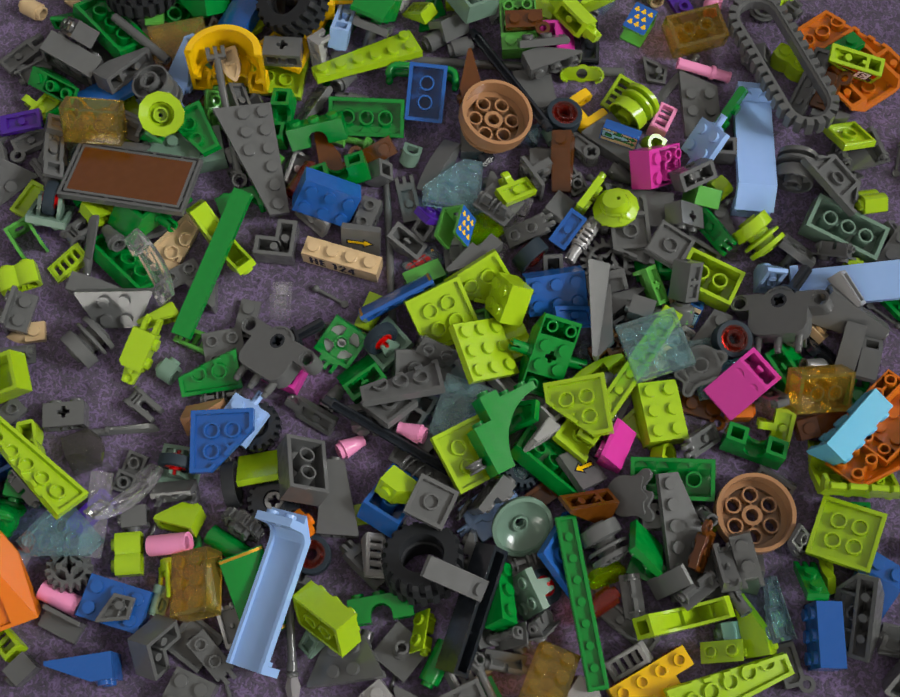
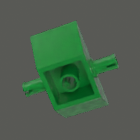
(127, 220)
(553, 337)

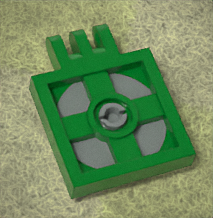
(339, 344)

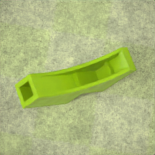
(206, 221)
(680, 619)

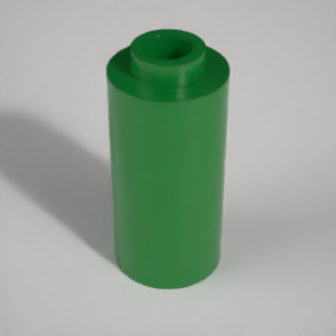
(224, 542)
(430, 675)

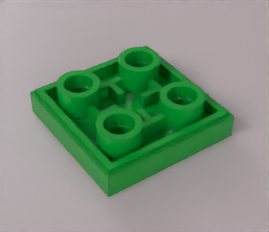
(646, 548)

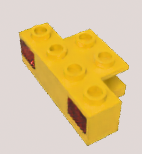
(653, 677)

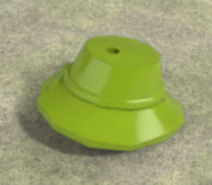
(164, 104)
(615, 212)

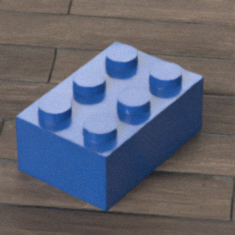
(426, 92)
(326, 197)
(556, 288)
(98, 593)
(824, 636)

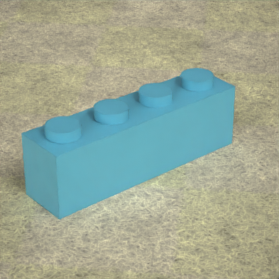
(852, 429)

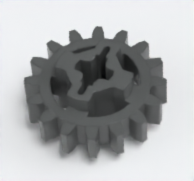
(242, 525)
(58, 575)

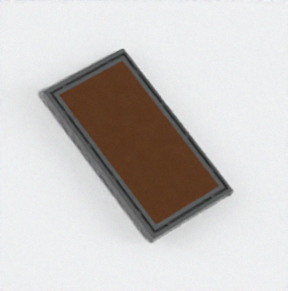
(130, 178)

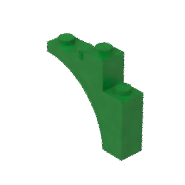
(491, 434)

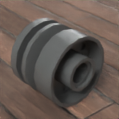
(154, 79)
(790, 171)
(88, 341)
(604, 542)

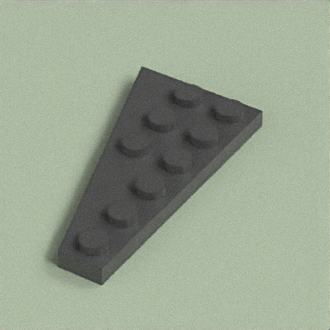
(256, 146)
(679, 525)

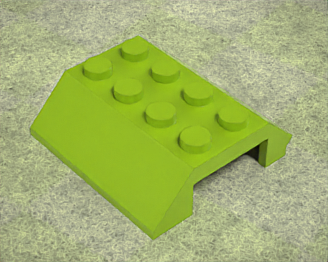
(830, 483)

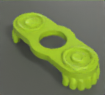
(593, 74)

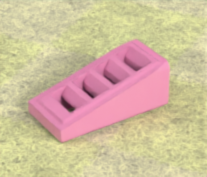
(655, 128)

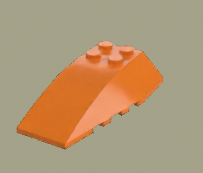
(859, 95)

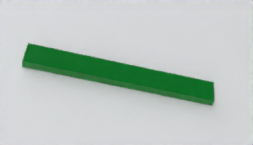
(212, 263)
(581, 603)

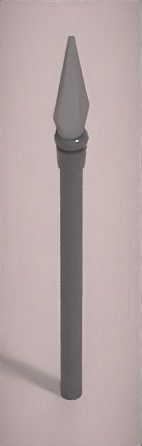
(292, 685)

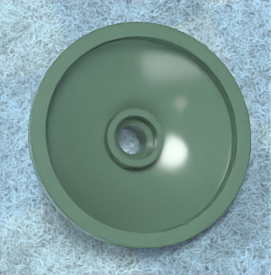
(526, 535)

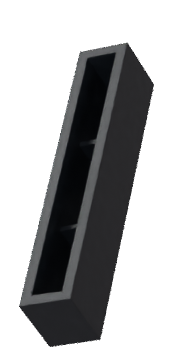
(471, 615)

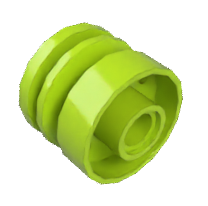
(635, 106)
(758, 235)

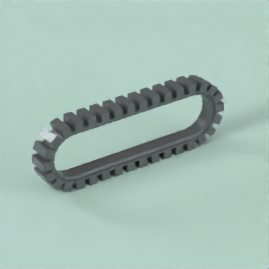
(804, 56)

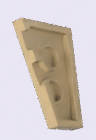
(176, 244)

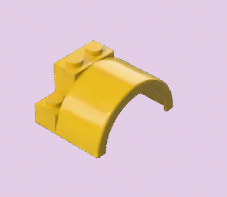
(227, 35)

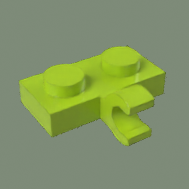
(44, 103)
(514, 191)
(781, 425)

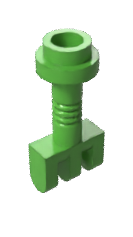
(356, 141)

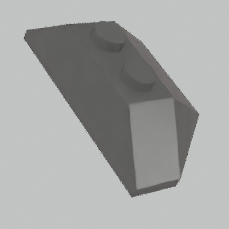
(862, 614)

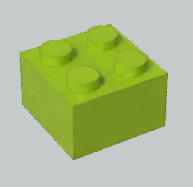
(508, 299)
(13, 375)

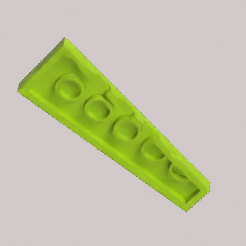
(376, 55)
(44, 477)
(737, 681)

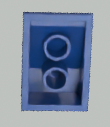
(381, 513)
(890, 578)
(100, 668)

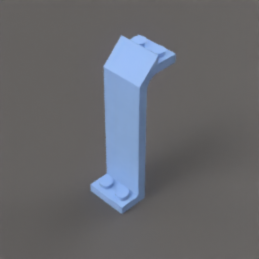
(755, 154)
(874, 280)
(271, 591)

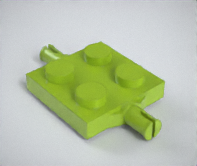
(591, 194)

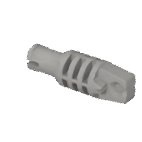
(582, 240)

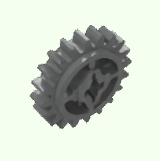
(592, 252)

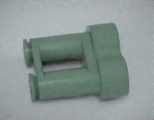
(159, 596)

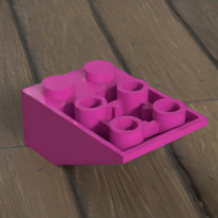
(652, 165)
(742, 384)

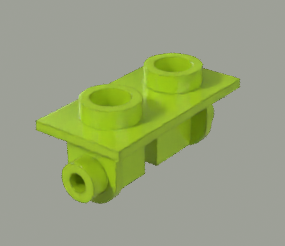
(423, 624)
(722, 651)

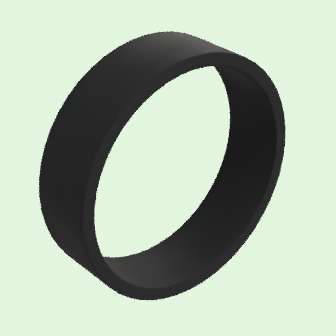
(231, 492)

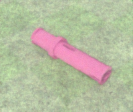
(711, 72)

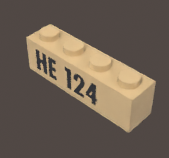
(342, 259)

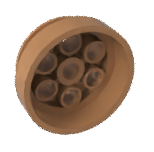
(514, 110)
(763, 488)

